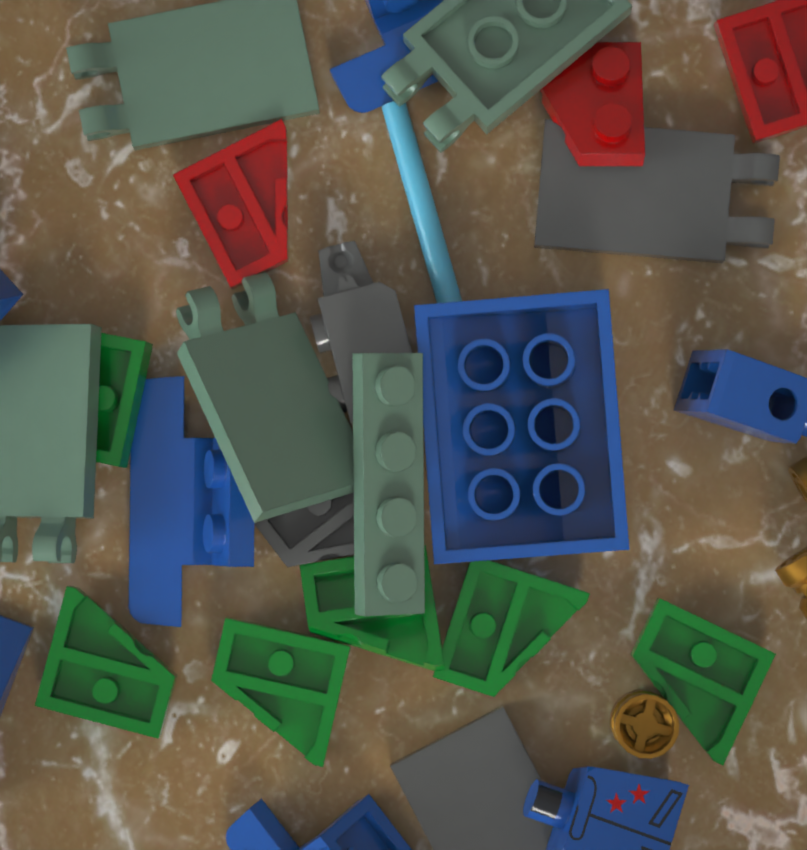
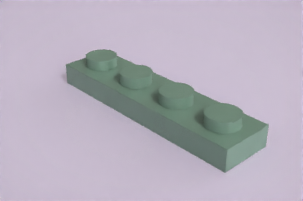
(388, 483)

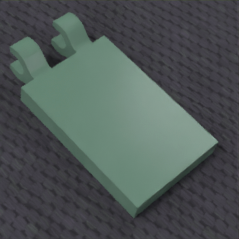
(494, 56)
(200, 72)
(266, 401)
(48, 434)

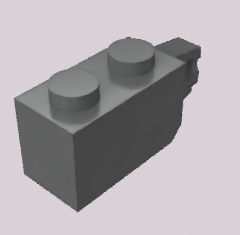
(354, 317)

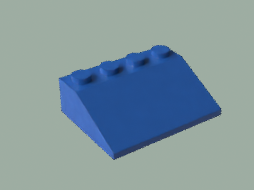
(522, 427)

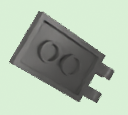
(656, 210)
(474, 788)

